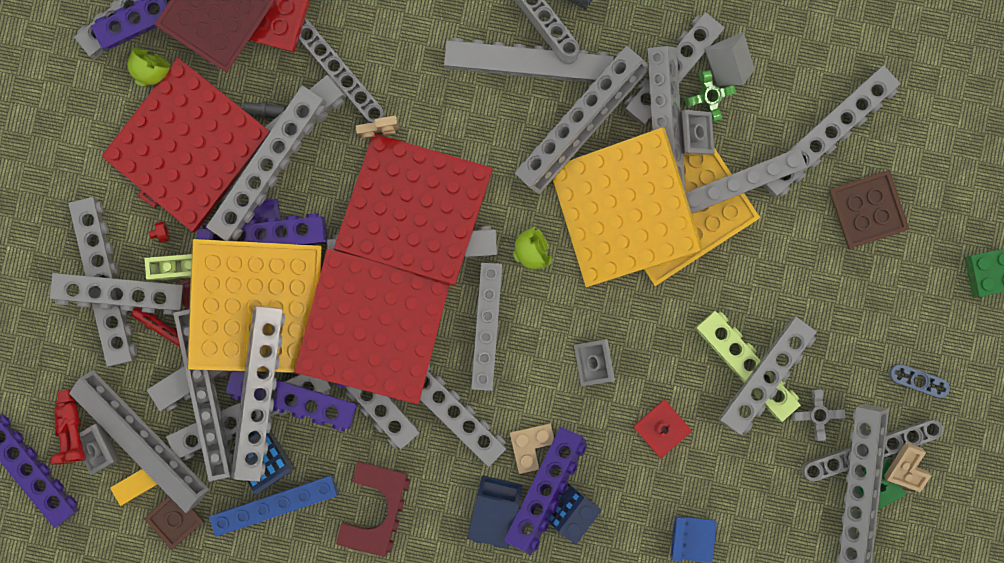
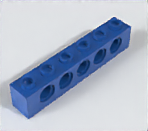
(274, 505)

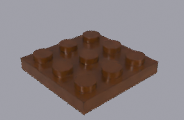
(868, 209)

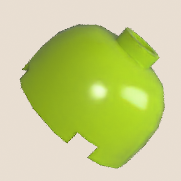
(147, 68)
(531, 249)

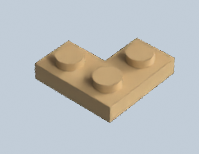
(386, 125)
(526, 442)
(905, 470)

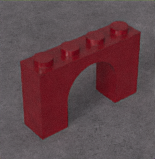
(376, 539)

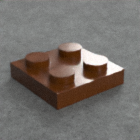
(172, 522)

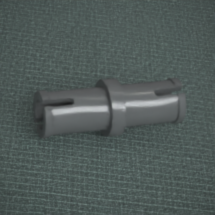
(263, 109)

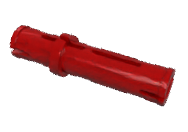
(139, 315)

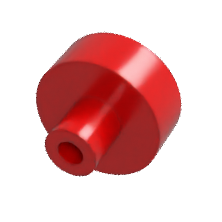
(160, 232)

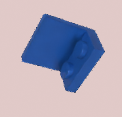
(693, 539)

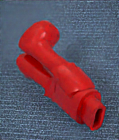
(66, 428)

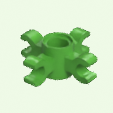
(706, 80)

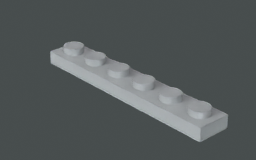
(745, 180)

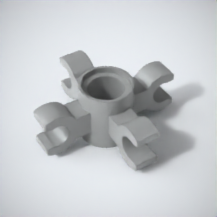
(819, 432)

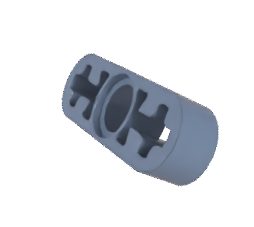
(931, 391)

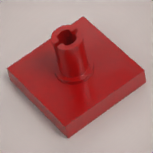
(662, 428)

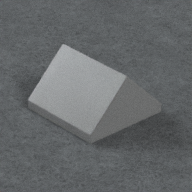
(730, 61)
(697, 133)
(594, 362)
(98, 449)

